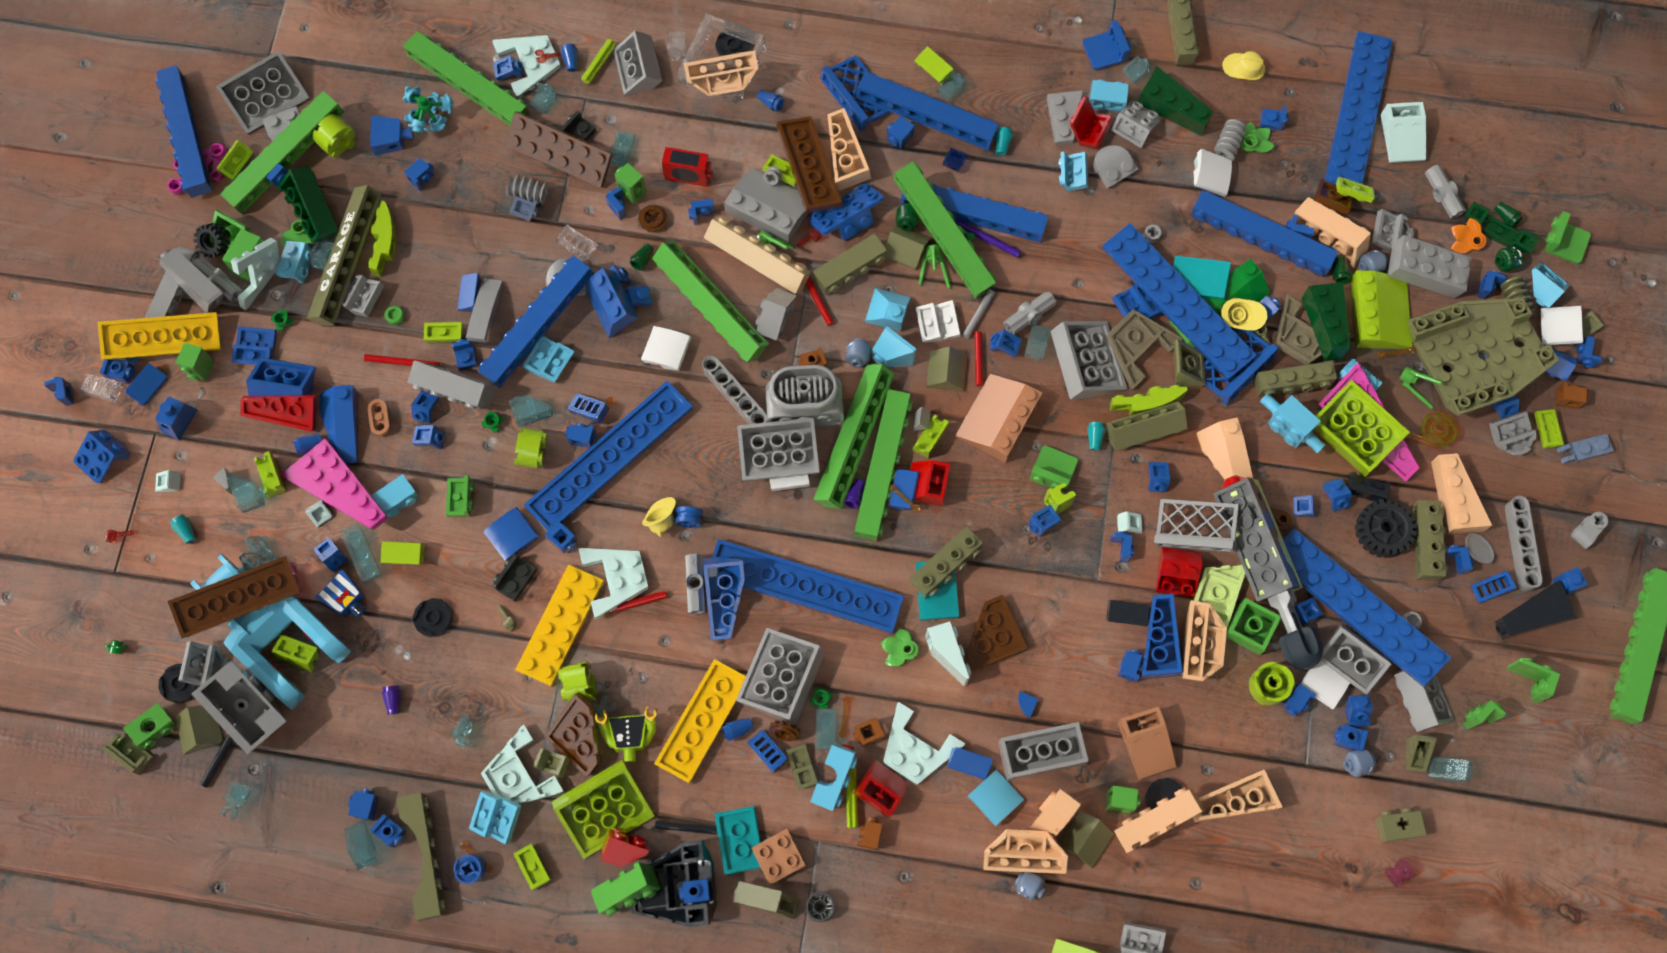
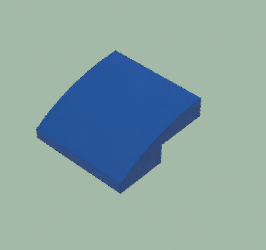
(1136, 300)
(253, 345)
(511, 533)

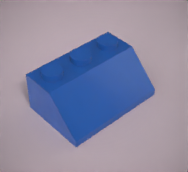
(610, 301)
(280, 378)

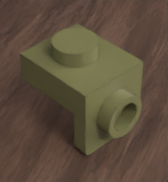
(551, 762)

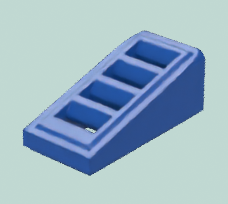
(597, 417)
(1507, 579)
(778, 763)

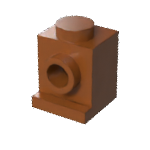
(817, 355)
(1571, 395)
(873, 727)
(870, 834)

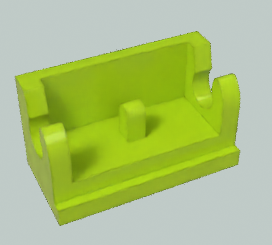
(934, 65)
(931, 437)
(270, 475)
(1058, 500)
(402, 553)
(295, 653)

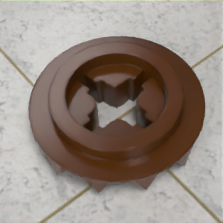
(652, 211)
(784, 730)

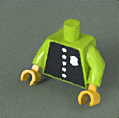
(628, 732)

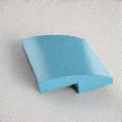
(548, 359)
(995, 798)
(495, 817)

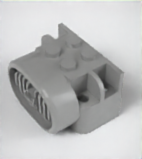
(805, 393)
(222, 700)

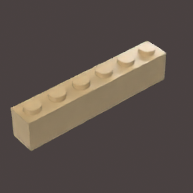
(757, 254)

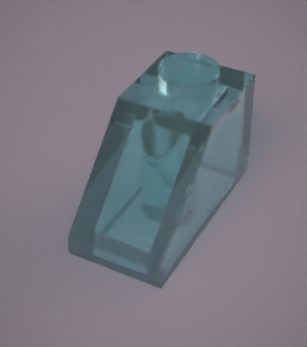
(529, 410)
(246, 493)
(360, 845)

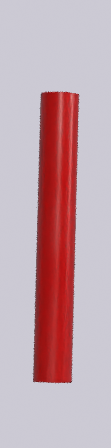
(978, 359)
(640, 601)

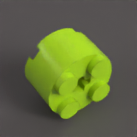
(334, 135)
(529, 448)
(578, 679)
(1267, 694)

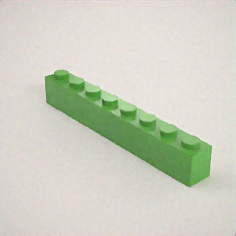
(463, 78)
(283, 150)
(944, 229)
(710, 301)
(853, 436)
(882, 465)
(1642, 651)

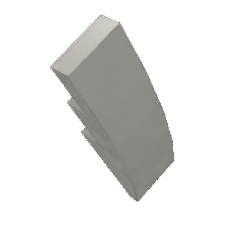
(484, 310)

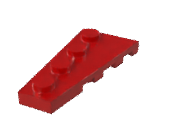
(285, 410)

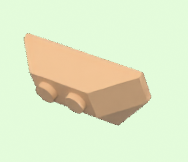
(722, 73)
(1202, 642)
(1025, 853)

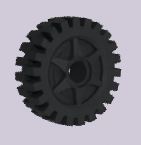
(1375, 538)

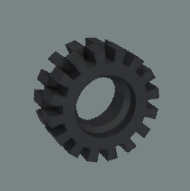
(204, 243)

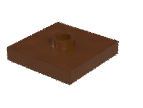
(1327, 195)

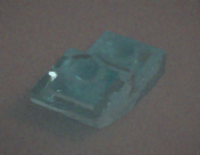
(622, 147)

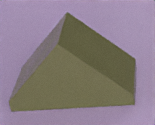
(1419, 752)

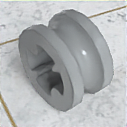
(772, 180)
(1157, 231)

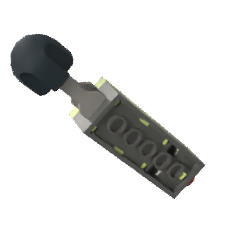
(1269, 566)

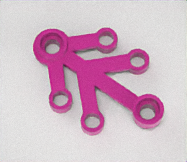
(212, 156)

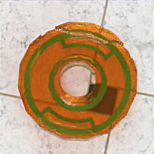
(1433, 435)

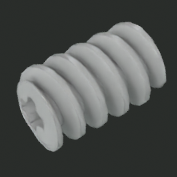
(1230, 139)
(527, 190)

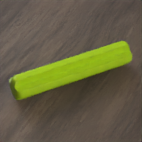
(598, 61)
(851, 800)

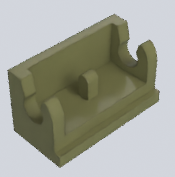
(128, 754)

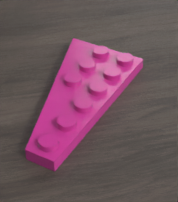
(1400, 458)
(332, 481)

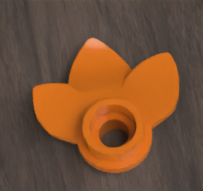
(1465, 235)

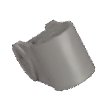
(1588, 530)

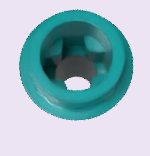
(1003, 140)
(1095, 435)
(182, 526)

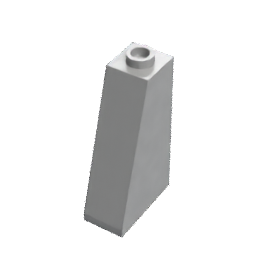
(191, 280)

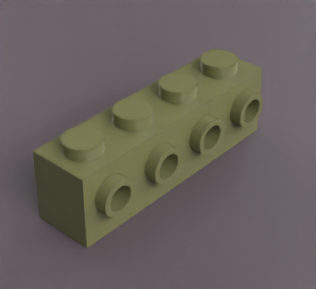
(1182, 31)
(850, 264)
(1295, 379)
(1147, 426)
(1429, 541)
(946, 562)

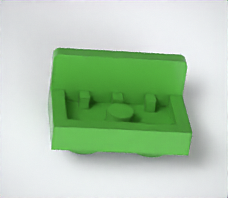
(459, 497)
(1488, 711)

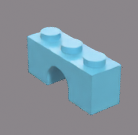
(828, 794)

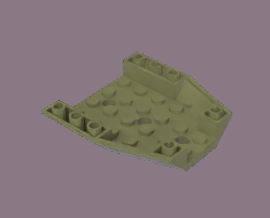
(1464, 330)

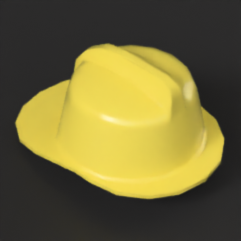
(1244, 66)
(1244, 314)
(660, 516)

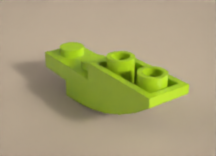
(385, 237)
(1154, 398)

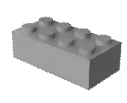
(1429, 266)
(451, 385)
(1043, 751)

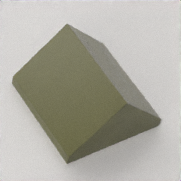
(906, 247)
(1188, 365)
(947, 369)
(197, 729)
(1086, 838)

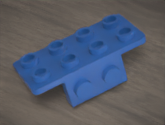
(852, 215)

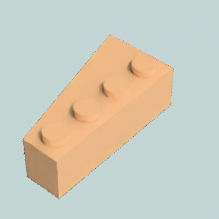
(848, 158)
(1334, 230)
(1458, 497)
(1242, 797)
(1055, 813)
(1159, 820)

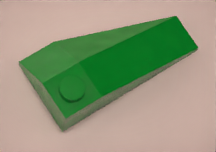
(1244, 283)

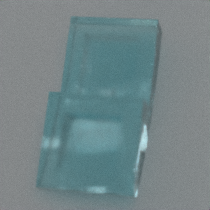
(1037, 342)

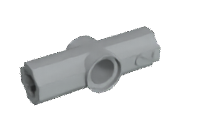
(1445, 191)
(219, 279)
(1029, 313)
(694, 572)

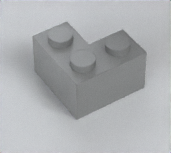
(775, 312)

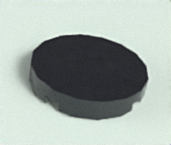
(727, 45)
(432, 618)
(175, 690)
(1159, 790)

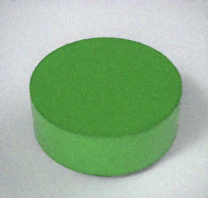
(394, 315)

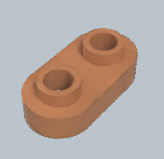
(379, 419)

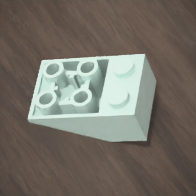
(1405, 131)
(945, 649)

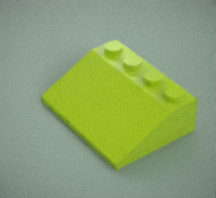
(1380, 311)
(1359, 428)
(602, 804)

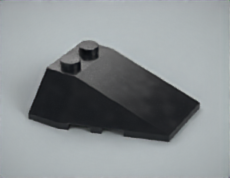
(682, 864)

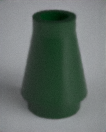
(1508, 214)
(640, 259)
(1341, 270)

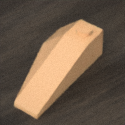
(1226, 448)

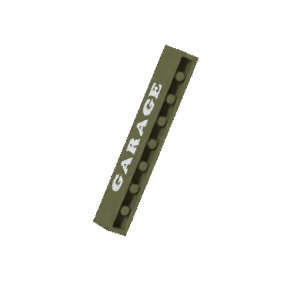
(344, 256)

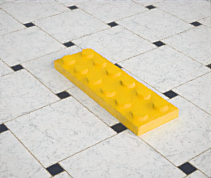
(158, 335)
(559, 625)
(701, 722)

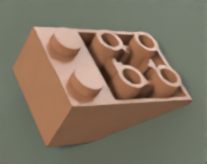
(1147, 742)

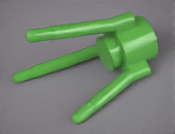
(770, 239)
(934, 256)
(1410, 376)

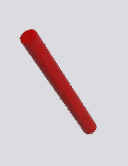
(821, 306)
(394, 360)

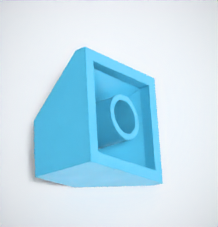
(1547, 285)
(887, 309)
(893, 350)

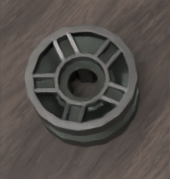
(821, 898)

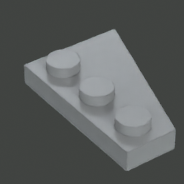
(1061, 109)

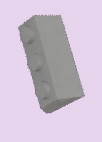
(637, 64)
(1354, 659)
(1426, 705)

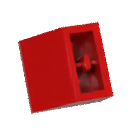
(931, 481)
(1178, 572)
(881, 789)
(623, 849)

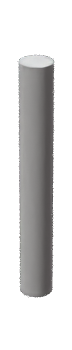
(978, 314)

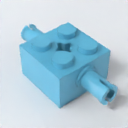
(1293, 422)

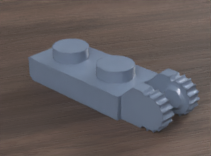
(1586, 449)

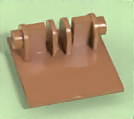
(778, 856)

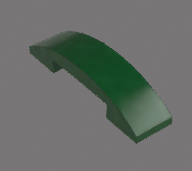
(1500, 231)

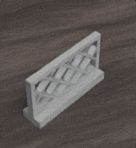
(1197, 542)

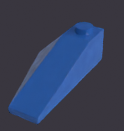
(340, 420)
(723, 589)

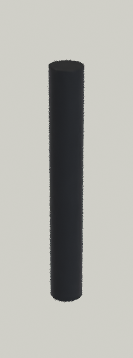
(216, 761)
(685, 827)

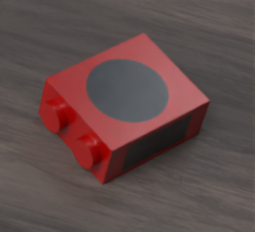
(687, 167)

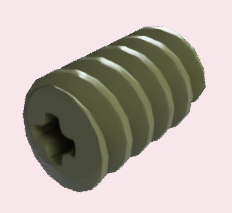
(1513, 289)

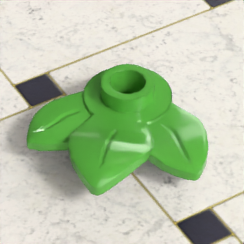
(1257, 139)
(294, 235)
(896, 648)

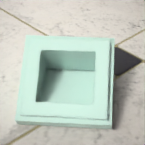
(168, 481)
(318, 513)
(1129, 522)

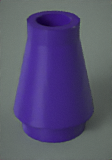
(855, 494)
(391, 697)

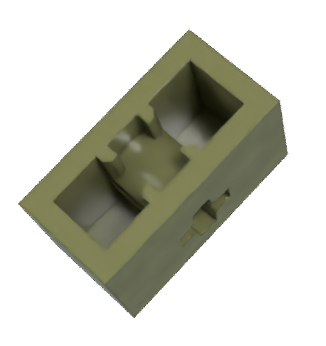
(1412, 825)

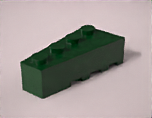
(1174, 102)
(308, 204)
(1328, 318)

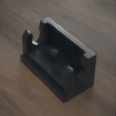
(1367, 488)
(1127, 613)

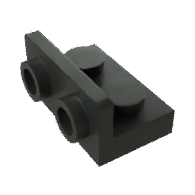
(578, 126)
(513, 577)

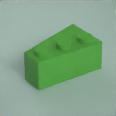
(625, 889)

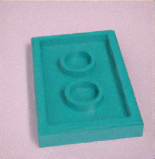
(1205, 276)
(943, 604)
(737, 835)

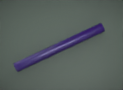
(989, 239)

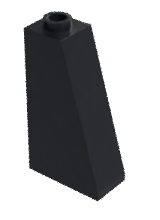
(1539, 612)

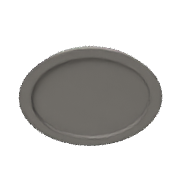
(1479, 548)

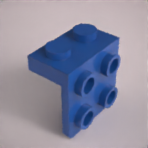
(1108, 47)
(99, 453)

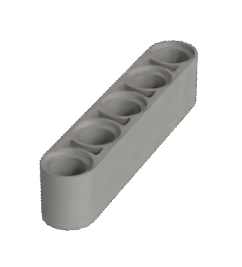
(169, 291)
(730, 386)
(1520, 552)

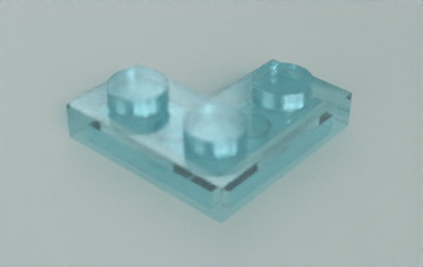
(259, 553)

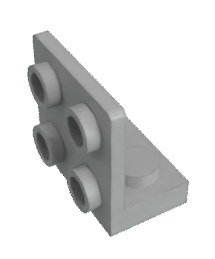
(1135, 123)

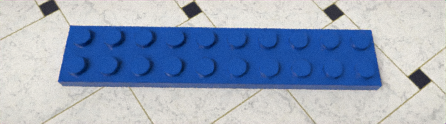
(1358, 108)
(1179, 301)
(608, 456)
(815, 588)
(1365, 611)

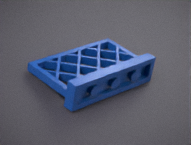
(843, 95)
(1250, 371)

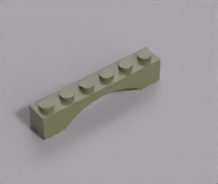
(428, 899)

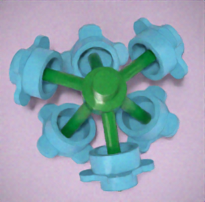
(426, 105)

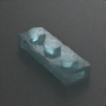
(360, 553)

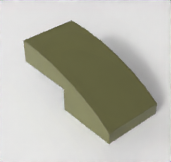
(1590, 324)
(801, 766)

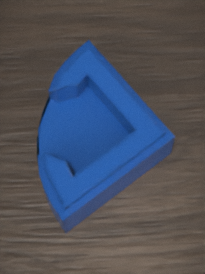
(1026, 703)

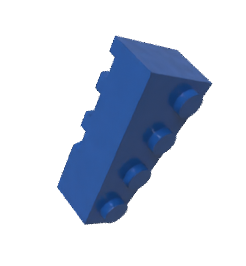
(1162, 644)

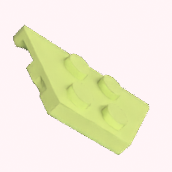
(1220, 588)

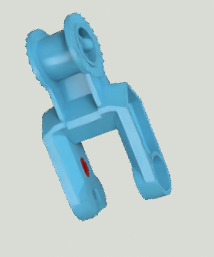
(258, 629)

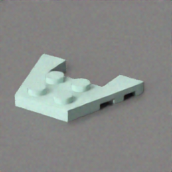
(526, 50)
(261, 266)
(623, 574)
(909, 754)
(510, 779)

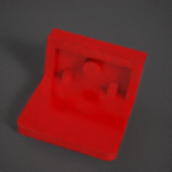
(1089, 126)

